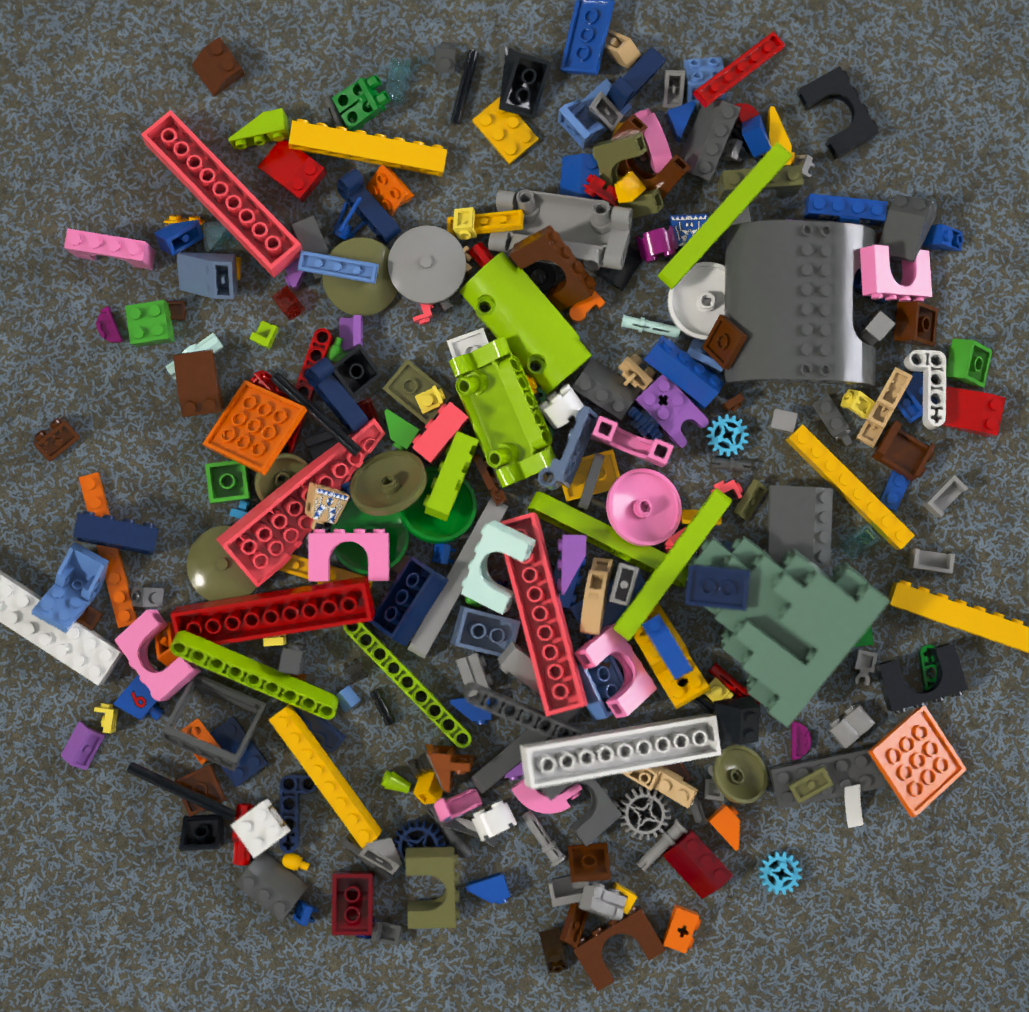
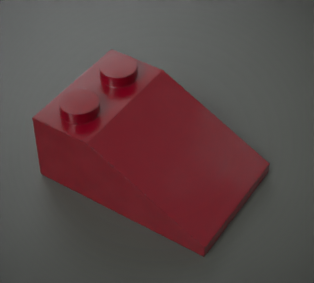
(352, 902)

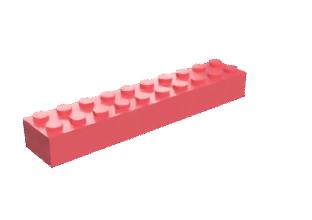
(222, 193)
(545, 622)

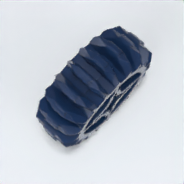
(411, 840)

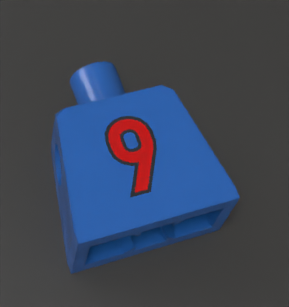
(138, 701)

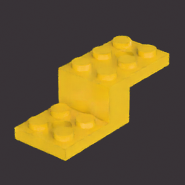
(677, 694)

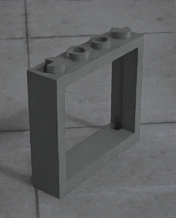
(201, 747)

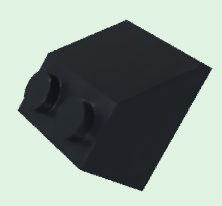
(617, 277)
(355, 370)
(738, 719)

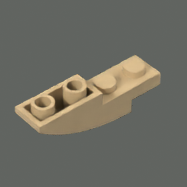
(595, 596)
(666, 782)

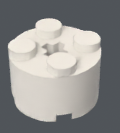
(561, 406)
(493, 821)

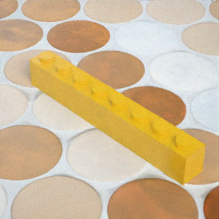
(367, 148)
(850, 488)
(959, 615)
(325, 775)

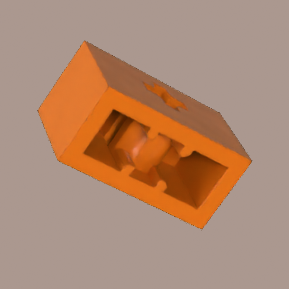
(679, 917)

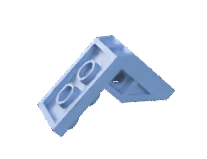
(578, 124)
(74, 588)

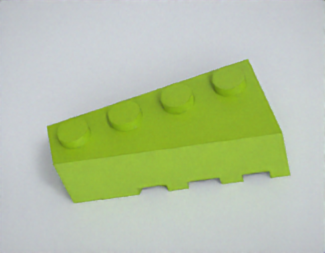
(451, 476)

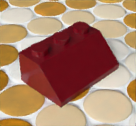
(697, 864)

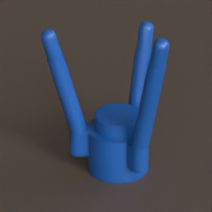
(341, 228)

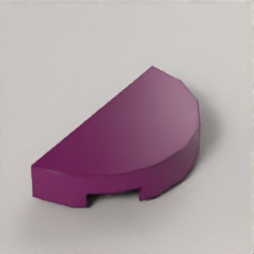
(108, 327)
(800, 740)

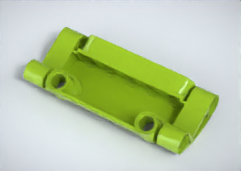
(526, 321)
(503, 412)

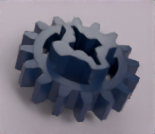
(644, 423)

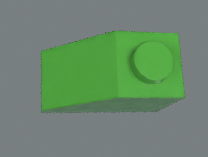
(400, 431)

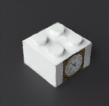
(260, 827)

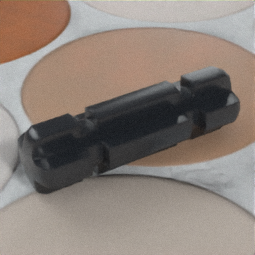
(382, 707)

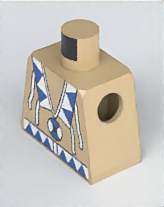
(324, 504)

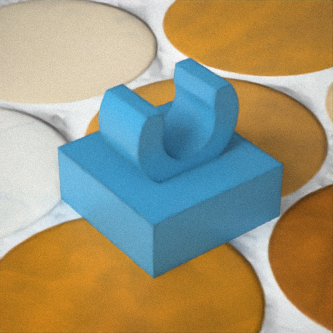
(242, 510)

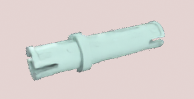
(650, 326)

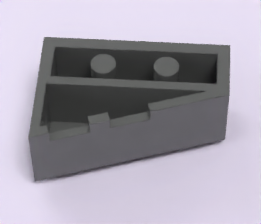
(310, 237)

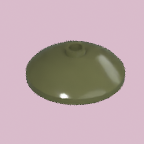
(286, 465)
(746, 768)

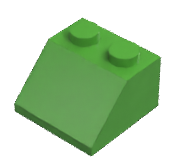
(968, 362)

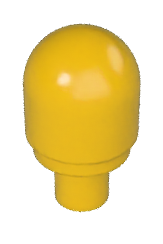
(294, 862)

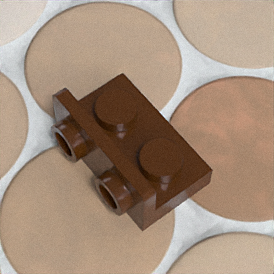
(56, 438)

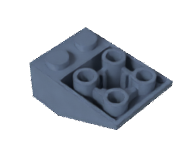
(208, 274)

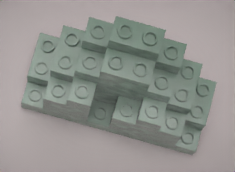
(793, 624)

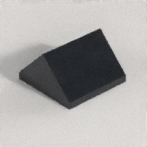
(202, 833)

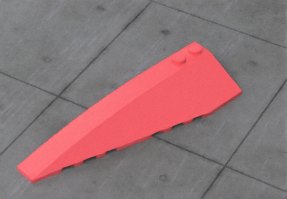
(278, 524)

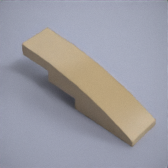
(884, 407)

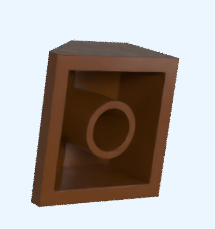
(217, 67)
(915, 323)

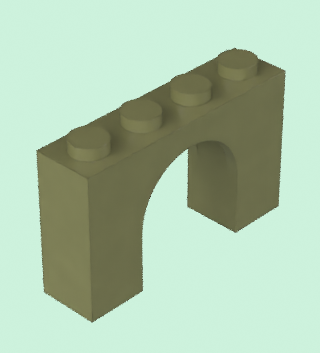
(608, 156)
(786, 181)
(439, 863)

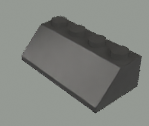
(709, 138)

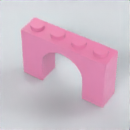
(89, 244)
(879, 282)
(610, 434)
(323, 544)
(134, 645)
(636, 684)

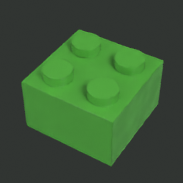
(149, 323)
(228, 482)

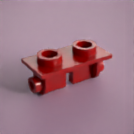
(595, 188)
(264, 380)

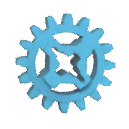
(731, 444)
(779, 880)

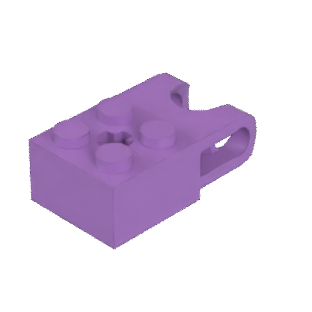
(677, 411)

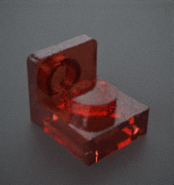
(288, 303)

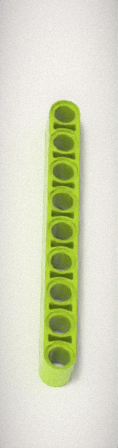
(725, 215)
(599, 534)
(672, 564)
(254, 674)
(409, 691)

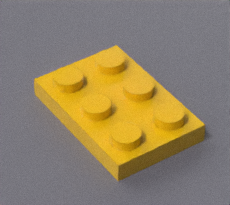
(505, 131)
(608, 474)

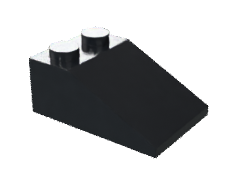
(523, 82)

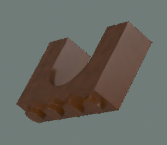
(666, 178)
(549, 246)
(590, 948)

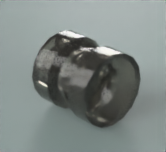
(424, 765)

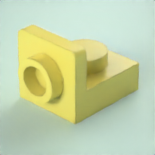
(464, 223)
(430, 399)
(857, 403)
(275, 640)
(718, 691)
(108, 721)

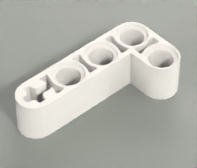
(929, 389)

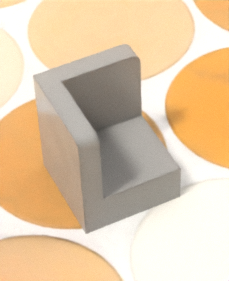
(783, 421)

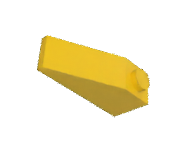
(777, 133)

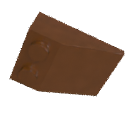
(198, 383)

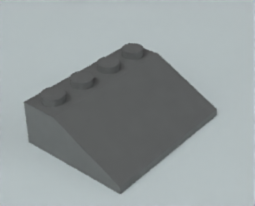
(801, 521)

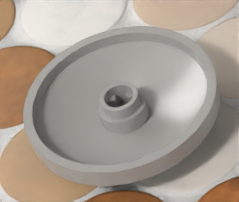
(427, 265)

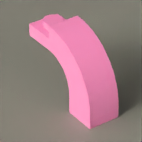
(655, 140)
(539, 803)

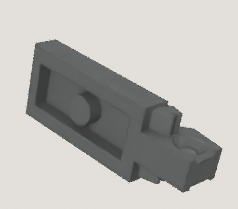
(832, 420)

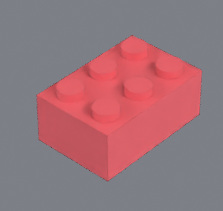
(440, 432)

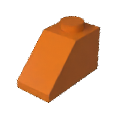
(163, 642)
(727, 824)

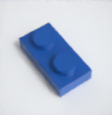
(894, 491)

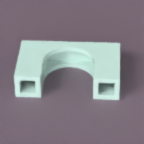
(478, 583)

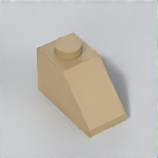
(621, 49)

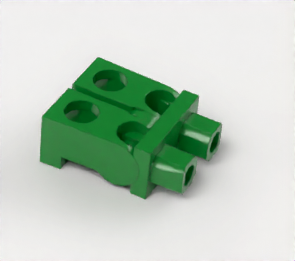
(361, 102)

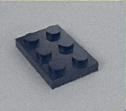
(717, 587)
(229, 738)

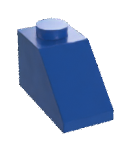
(179, 236)
(470, 711)
(490, 888)

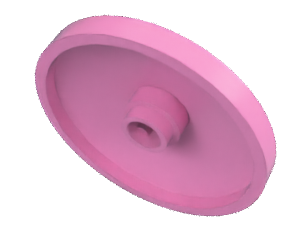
(643, 507)

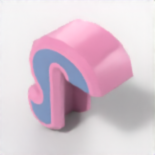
(457, 805)

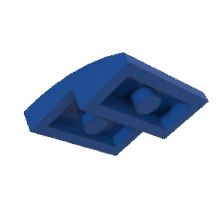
(912, 399)

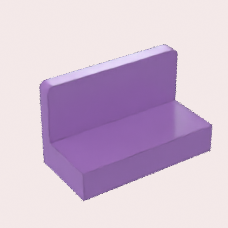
(351, 331)
(82, 746)

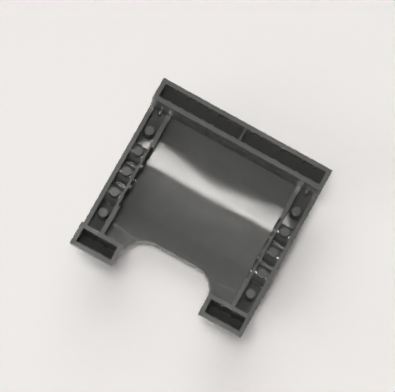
(795, 302)

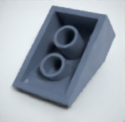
(484, 631)

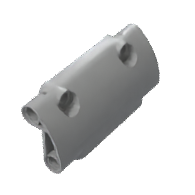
(587, 226)

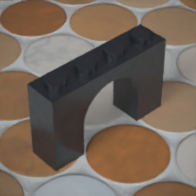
(837, 86)
(949, 681)

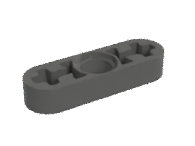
(591, 480)

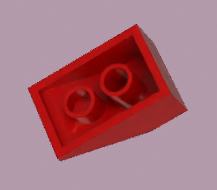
(292, 170)
(973, 411)

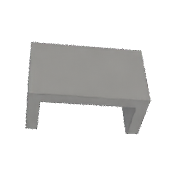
(876, 328)
(944, 496)
(931, 561)
(565, 892)

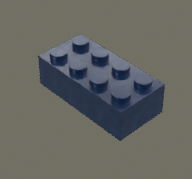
(115, 533)
(408, 600)

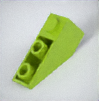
(264, 128)

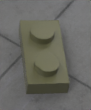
(750, 500)
(810, 784)

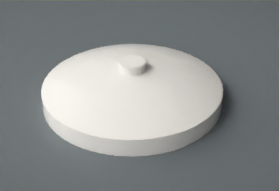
(698, 299)

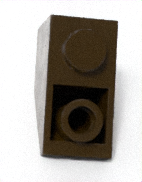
(553, 950)

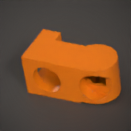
(581, 309)

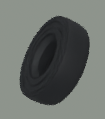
(548, 270)

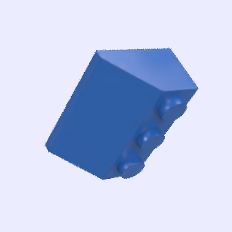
(574, 174)

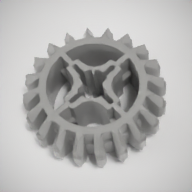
(640, 821)

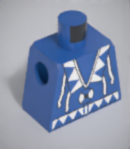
(686, 226)

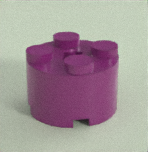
(657, 243)

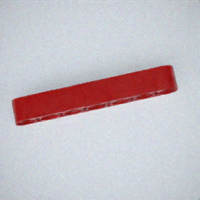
(302, 382)

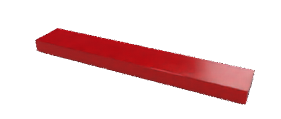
(739, 69)

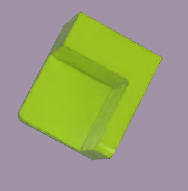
(265, 334)

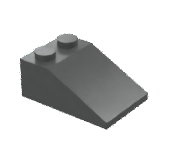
(907, 226)

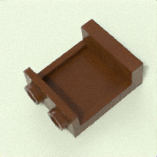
(903, 452)

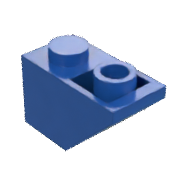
(943, 238)

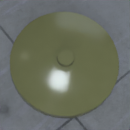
(356, 296)
(388, 483)
(214, 571)

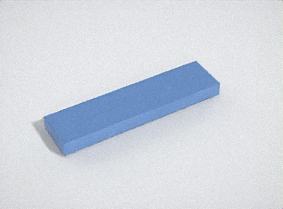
(338, 267)

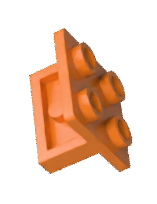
(388, 189)

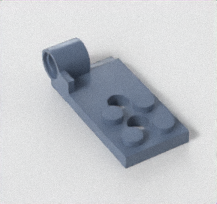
(566, 468)

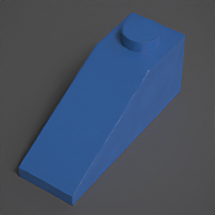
(666, 647)

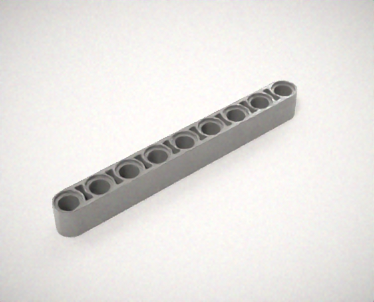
(449, 595)

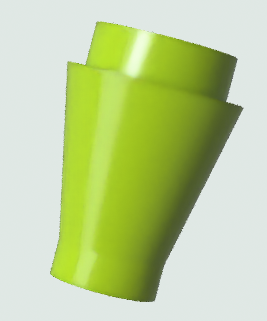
(395, 782)

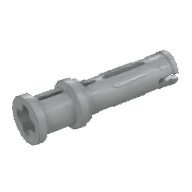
(668, 838)
(548, 846)

